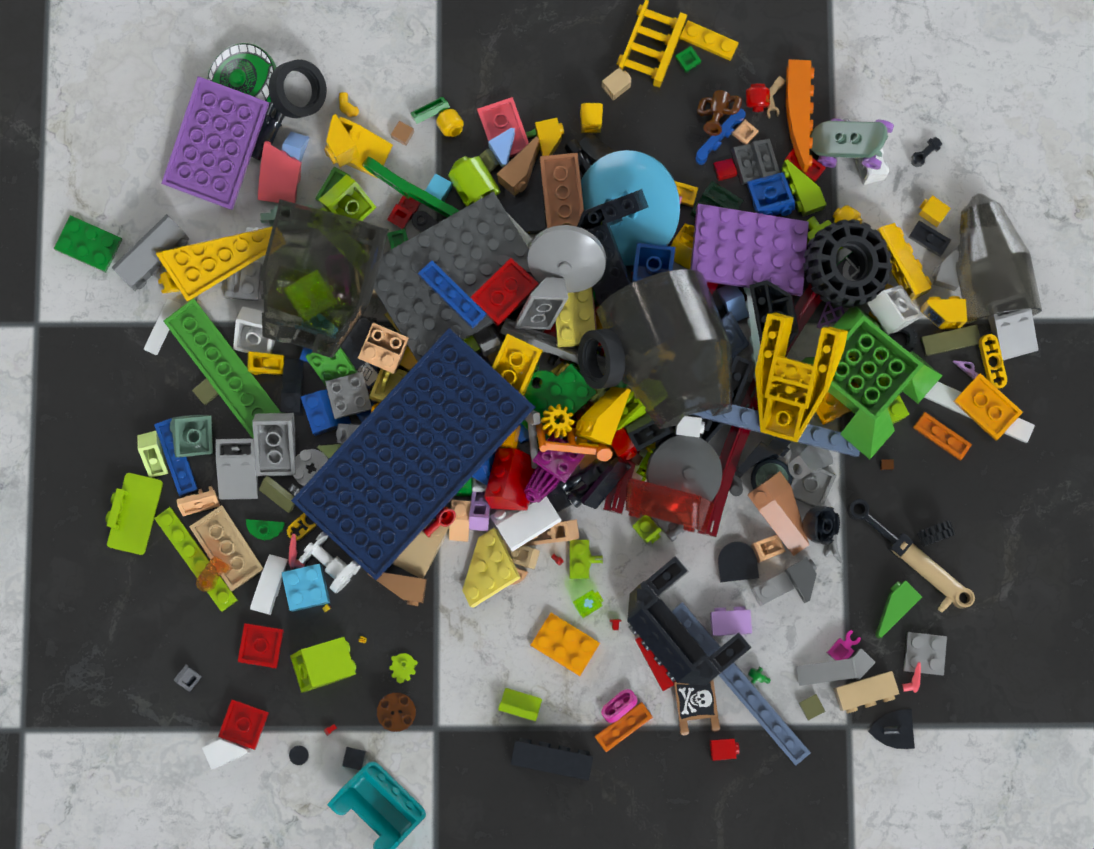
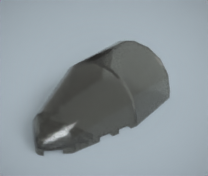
(993, 262)

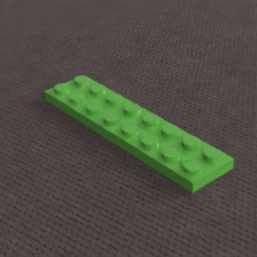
(220, 364)

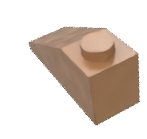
(518, 171)
(405, 587)

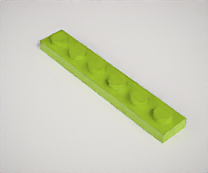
(193, 555)

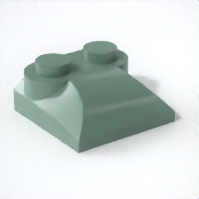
(192, 435)

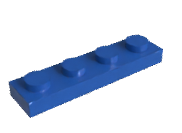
(452, 294)
(179, 466)

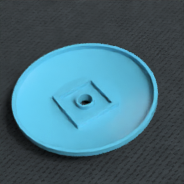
(626, 173)

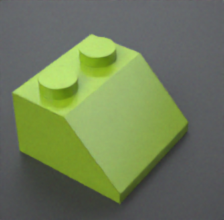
(348, 199)

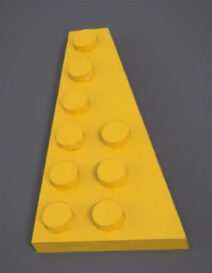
(210, 262)

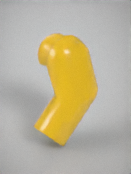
(345, 107)

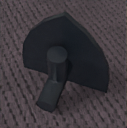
(895, 729)

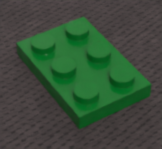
(88, 244)

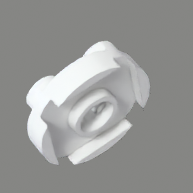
(306, 458)

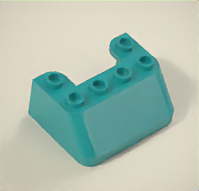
(380, 804)

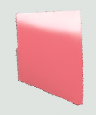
(278, 175)

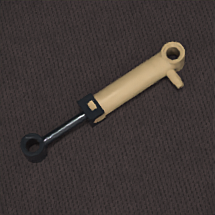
(918, 560)

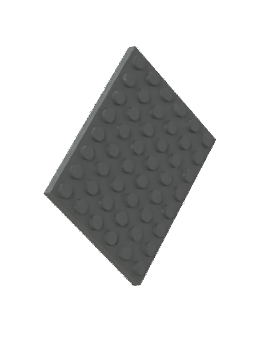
(468, 249)

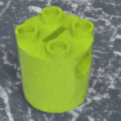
(472, 179)

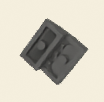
(755, 160)

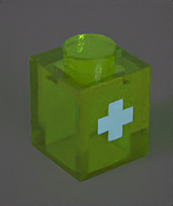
(588, 603)

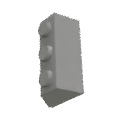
(543, 305)

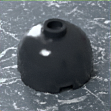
(821, 524)

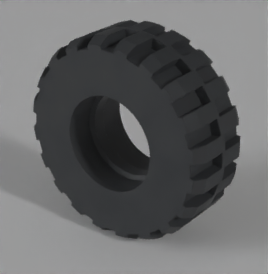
(872, 258)

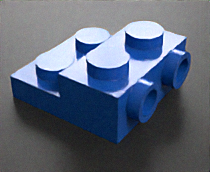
(771, 195)

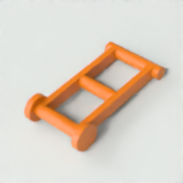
(603, 452)

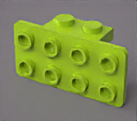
(133, 513)

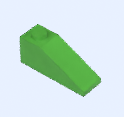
(898, 604)

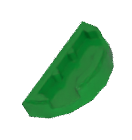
(264, 529)

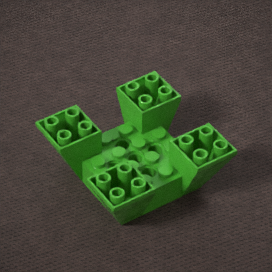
(870, 401)

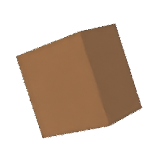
(402, 133)

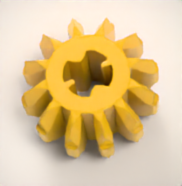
(564, 424)

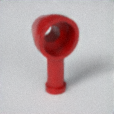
(443, 518)

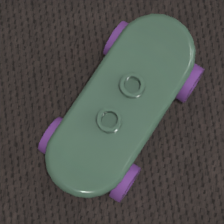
(850, 140)

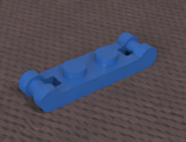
(713, 142)

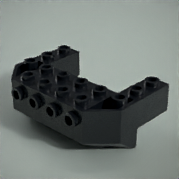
(598, 222)
(669, 638)

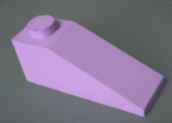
(479, 512)

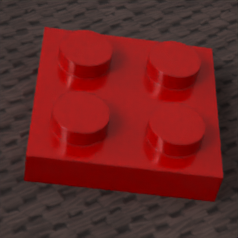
(260, 645)
(243, 724)

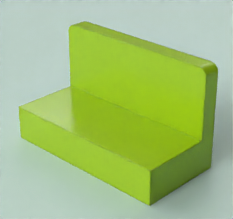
(520, 704)

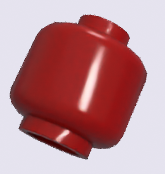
(757, 97)

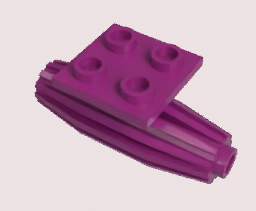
(551, 469)

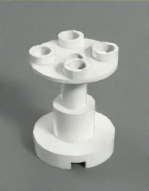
(334, 566)

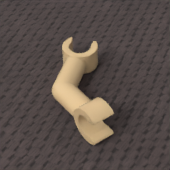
(773, 89)

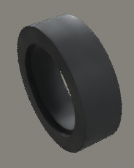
(317, 83)
(614, 358)

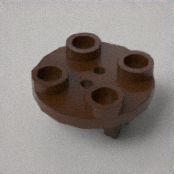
(398, 721)

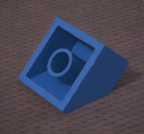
(652, 260)
(320, 413)

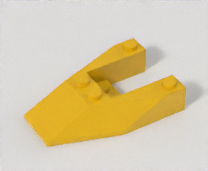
(790, 388)

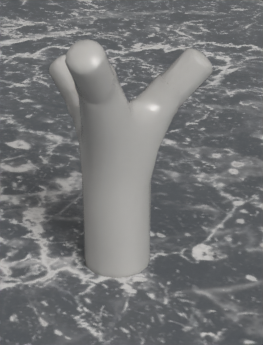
(833, 548)

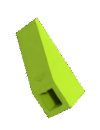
(807, 193)

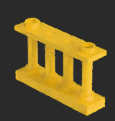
(663, 56)

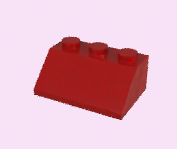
(509, 480)

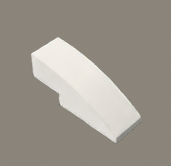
(269, 584)

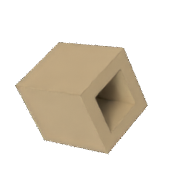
(616, 83)

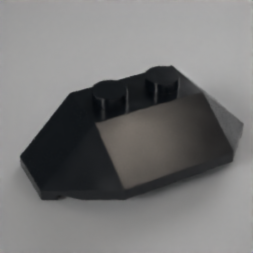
(772, 299)

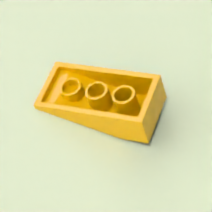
(517, 362)

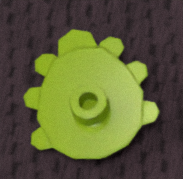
(403, 667)

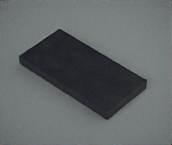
(528, 205)

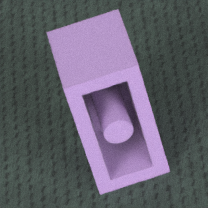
(730, 622)

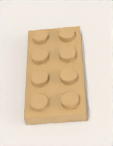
(223, 539)

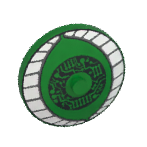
(244, 69)

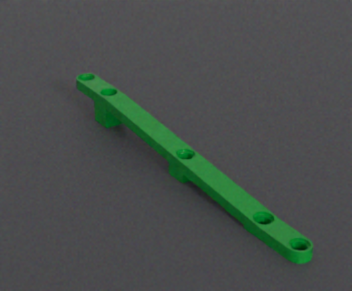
(410, 190)

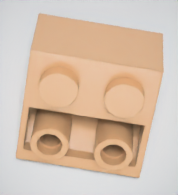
(383, 348)

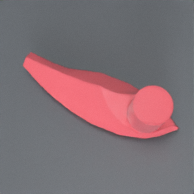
(293, 562)
(915, 680)

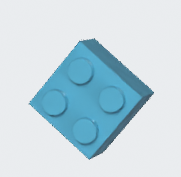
(305, 587)

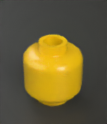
(450, 123)
(846, 213)

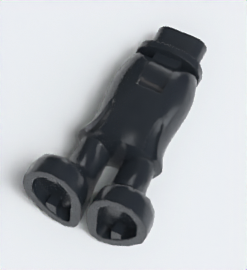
(268, 130)
(588, 476)

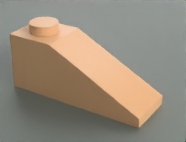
(560, 532)

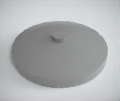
(567, 254)

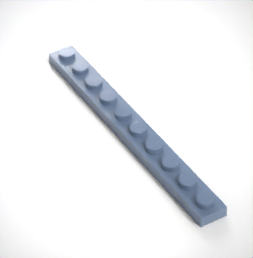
(812, 435)
(746, 691)

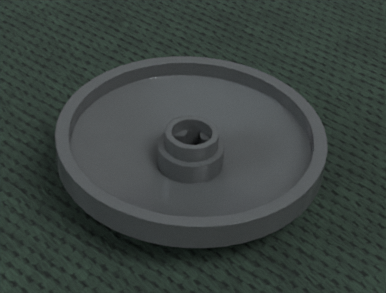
(686, 465)

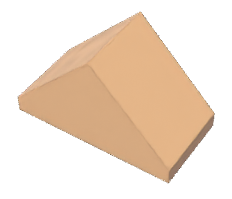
(768, 548)

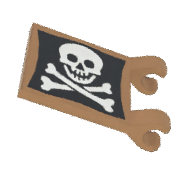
(696, 703)

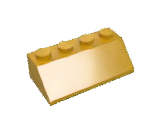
(905, 267)

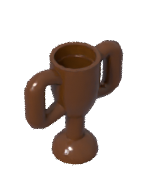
(718, 107)

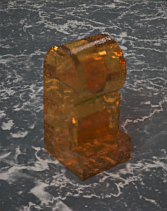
(207, 579)

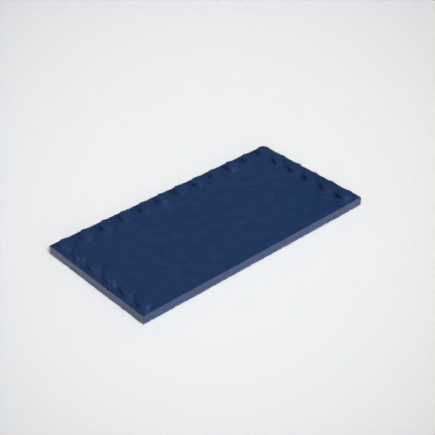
(413, 454)

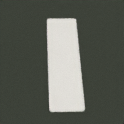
(160, 329)

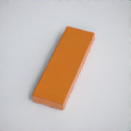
(942, 436)
(623, 727)

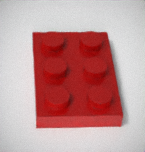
(504, 291)

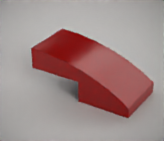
(403, 212)

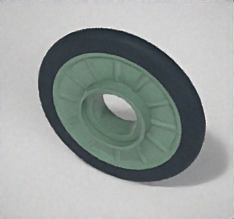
(767, 467)

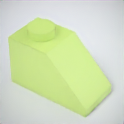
(152, 454)

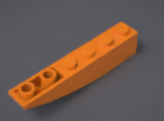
(799, 108)

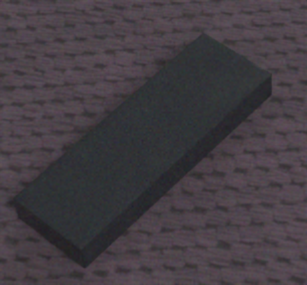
(605, 483)

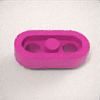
(619, 706)

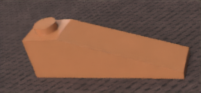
(779, 508)

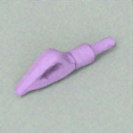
(971, 372)

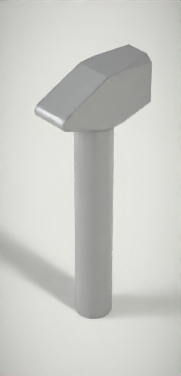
(533, 419)

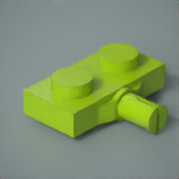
(581, 559)

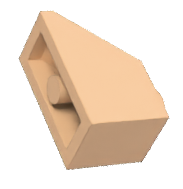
(460, 527)

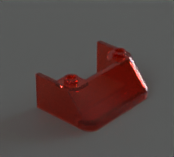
(668, 505)

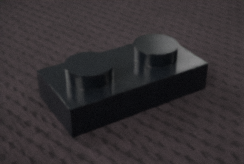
(929, 238)

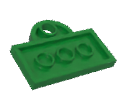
(565, 389)

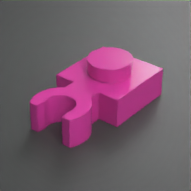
(842, 649)

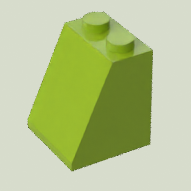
(323, 664)

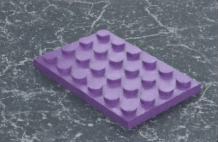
(215, 143)
(749, 248)

